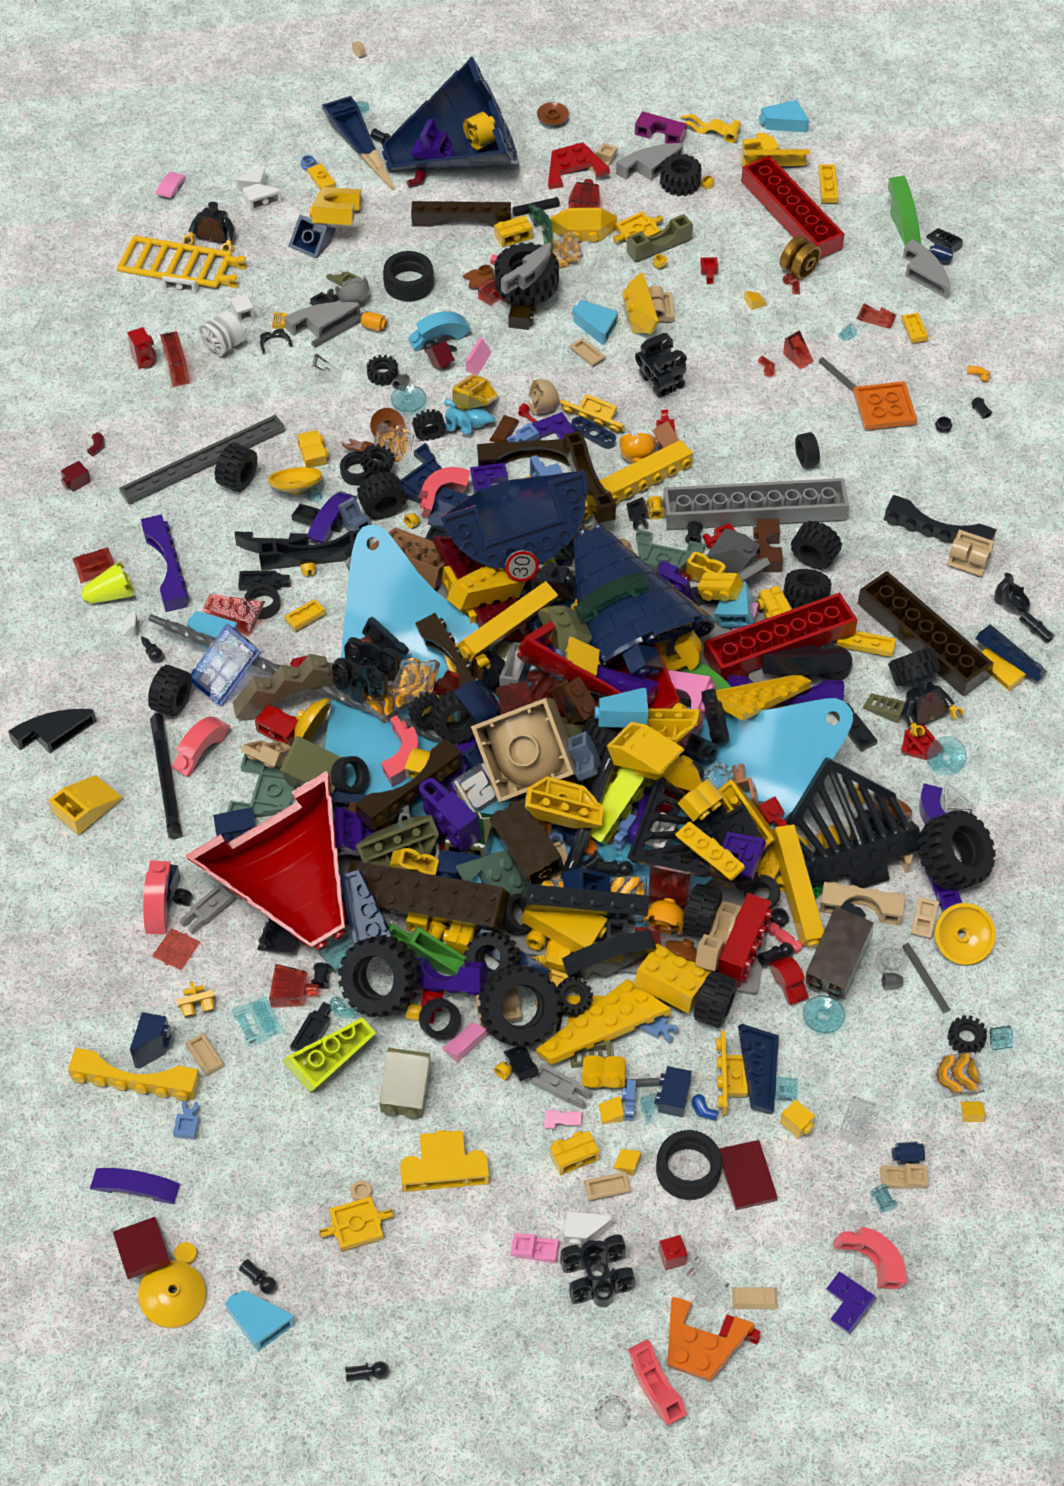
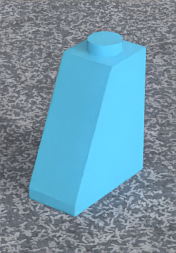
(784, 117)
(595, 320)
(738, 612)
(209, 624)
(622, 709)
(258, 1318)

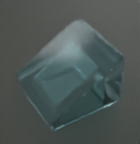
(647, 1106)

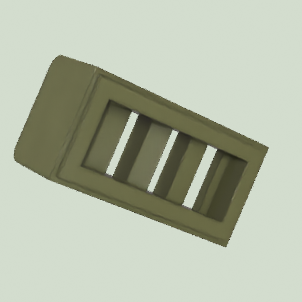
(889, 714)
(600, 1047)

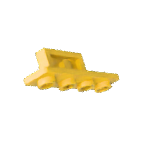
(596, 410)
(710, 851)
(732, 1078)

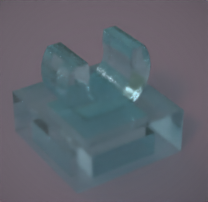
(1001, 1037)
(786, 1088)

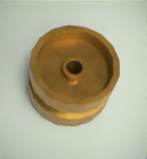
(800, 257)

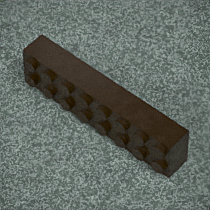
(921, 628)
(435, 897)

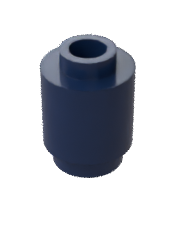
(942, 253)
(908, 1152)

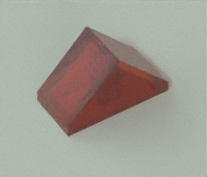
(797, 350)

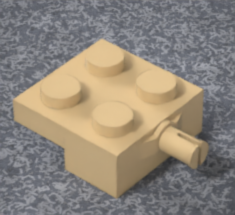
(271, 754)

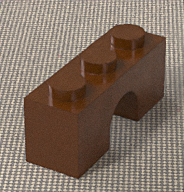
(766, 533)

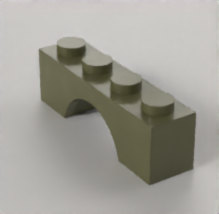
(676, 232)

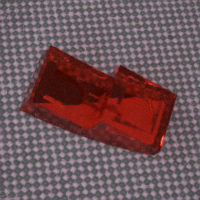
(880, 318)

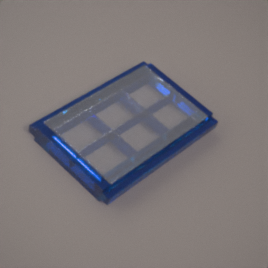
(224, 664)

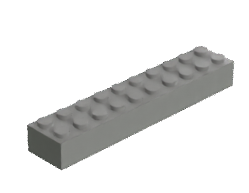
(747, 502)

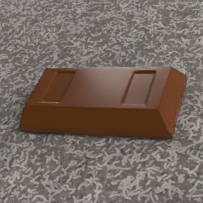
(504, 429)

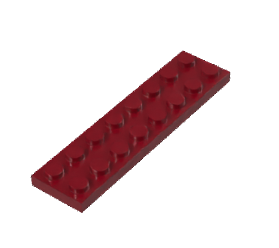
(462, 566)

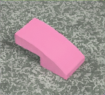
(170, 183)
(533, 1248)

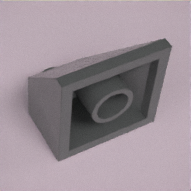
(733, 550)

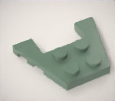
(654, 553)
(271, 790)
(494, 870)

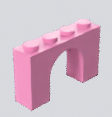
(689, 687)

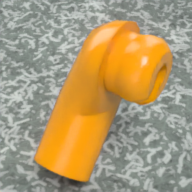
(977, 370)

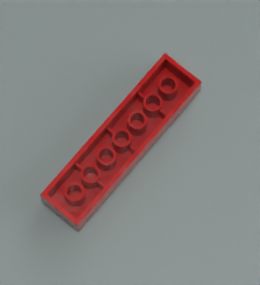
(791, 205)
(805, 625)

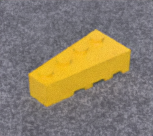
(483, 587)

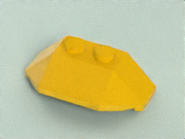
(588, 223)
(639, 306)
(473, 392)
(673, 722)
(680, 773)
(734, 797)
(563, 804)

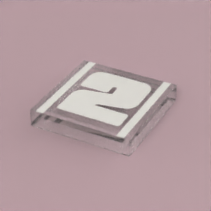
(475, 788)

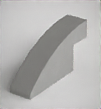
(647, 160)
(926, 269)
(321, 317)
(514, 668)

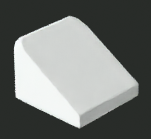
(130, 625)

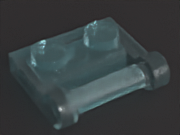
(334, 957)
(263, 1017)

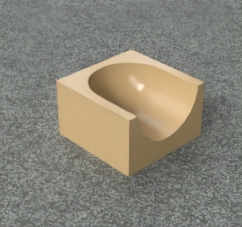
(524, 748)

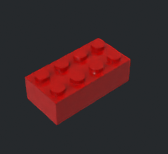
(745, 938)

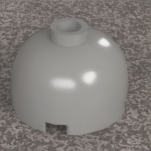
(353, 290)

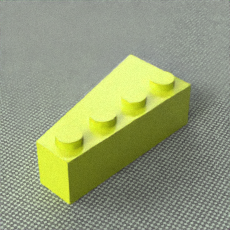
(618, 802)
(323, 1057)

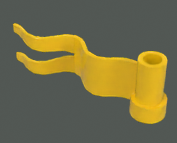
(729, 131)

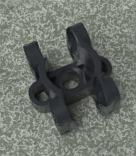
(660, 364)
(365, 670)
(606, 1251)

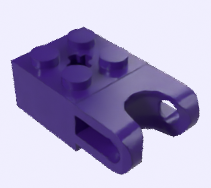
(450, 815)

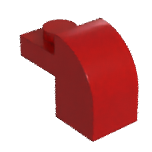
(790, 977)

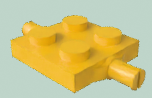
(635, 224)
(356, 1223)

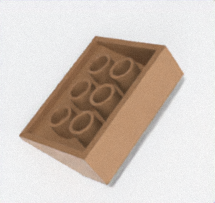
(420, 553)

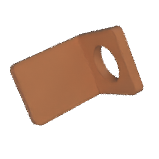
(745, 783)

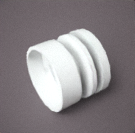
(222, 333)

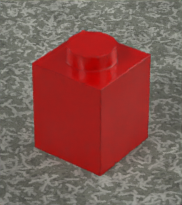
(673, 1252)

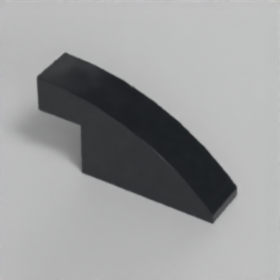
(805, 661)
(52, 728)
(609, 954)

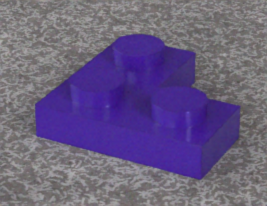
(554, 424)
(485, 475)
(748, 850)
(855, 1301)

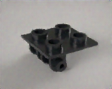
(276, 939)

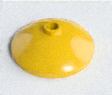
(295, 479)
(311, 718)
(977, 929)
(168, 1308)

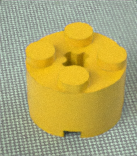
(479, 130)

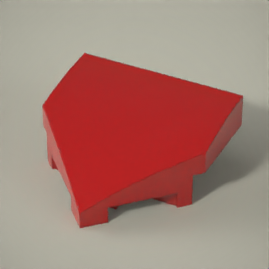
(917, 746)

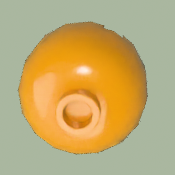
(636, 447)
(666, 915)

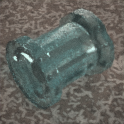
(883, 1198)

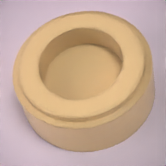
(358, 48)
(360, 1190)

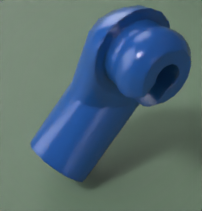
(701, 1108)

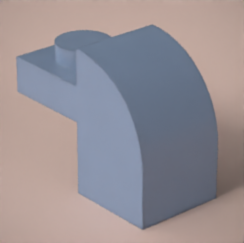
(352, 515)
(584, 754)

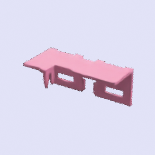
(567, 1118)

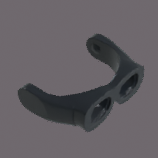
(281, 334)

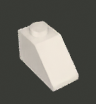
(260, 196)
(584, 1227)

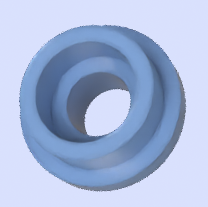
(308, 161)

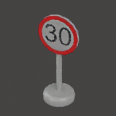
(524, 565)

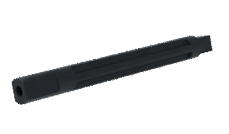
(165, 776)
(598, 791)

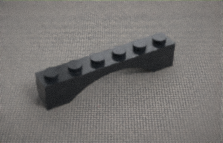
(905, 514)
(280, 554)
(553, 898)

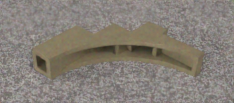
(286, 681)

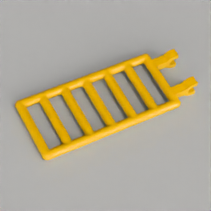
(220, 278)

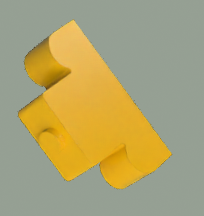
(443, 1164)

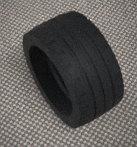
(408, 290)
(685, 1188)

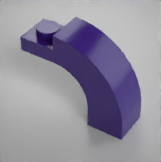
(930, 802)

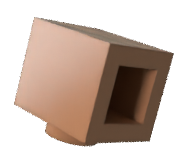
(664, 435)

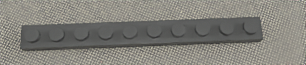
(199, 459)

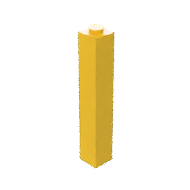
(507, 621)
(797, 886)

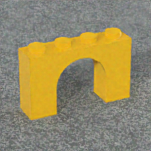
(336, 206)

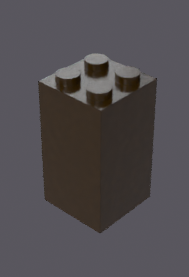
(526, 843)
(839, 953)

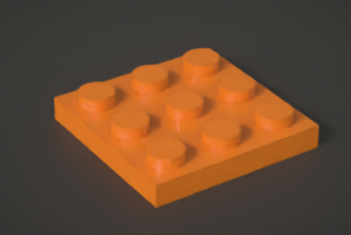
(885, 405)

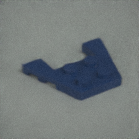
(414, 480)

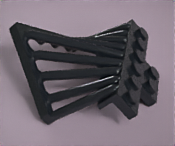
(864, 856)
(680, 857)

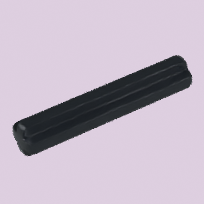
(543, 204)

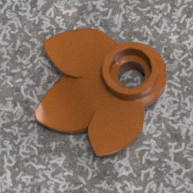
(479, 275)
(356, 445)

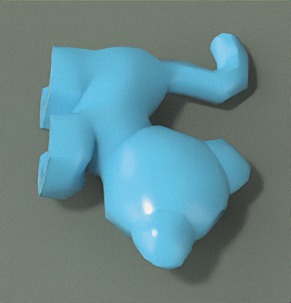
(467, 420)

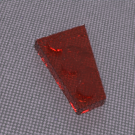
(235, 609)

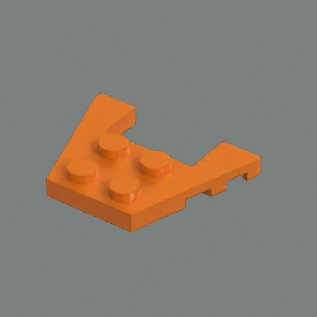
(697, 1350)

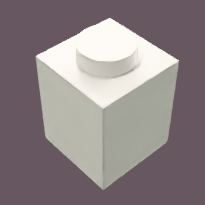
(242, 308)

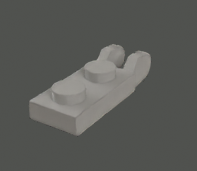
(207, 908)
(560, 1086)

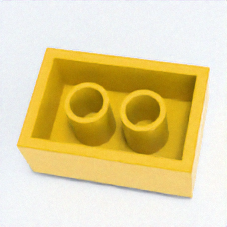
(671, 978)

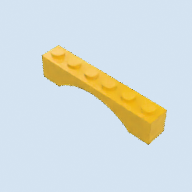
(176, 1082)

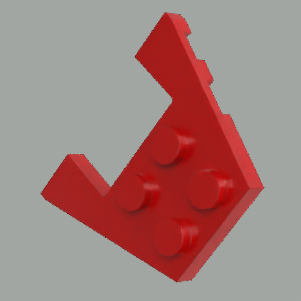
(573, 159)

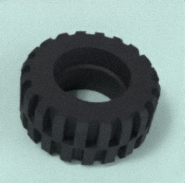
(539, 290)
(938, 853)
(355, 979)
(546, 1012)

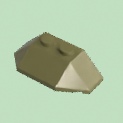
(566, 624)
(413, 833)

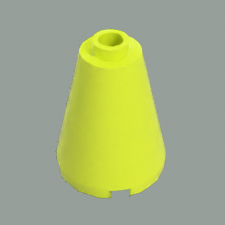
(109, 586)

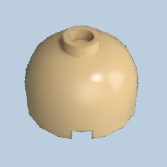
(543, 394)

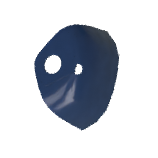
(478, 700)

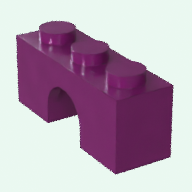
(649, 124)

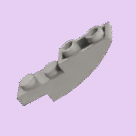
(529, 272)

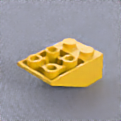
(643, 749)
(83, 802)

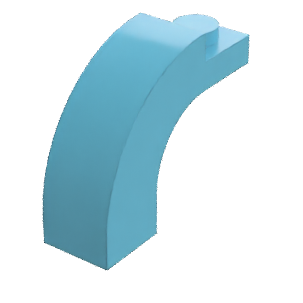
(439, 324)

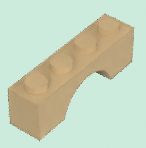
(886, 905)
(712, 945)

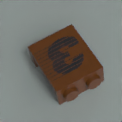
(574, 699)

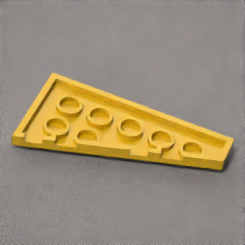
(752, 698)
(605, 1020)

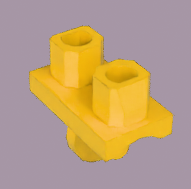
(205, 998)

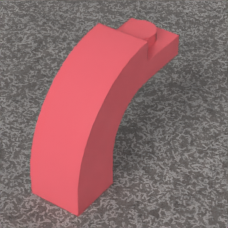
(449, 477)
(196, 740)
(394, 766)
(155, 897)
(881, 1251)
(654, 1384)

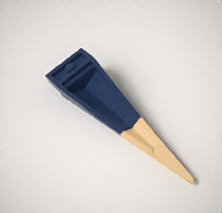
(348, 121)

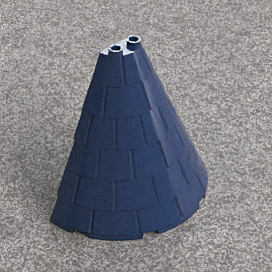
(455, 101)
(519, 515)
(642, 619)

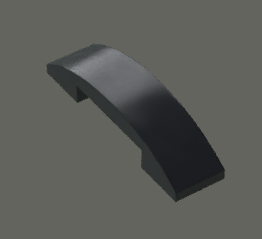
(248, 542)

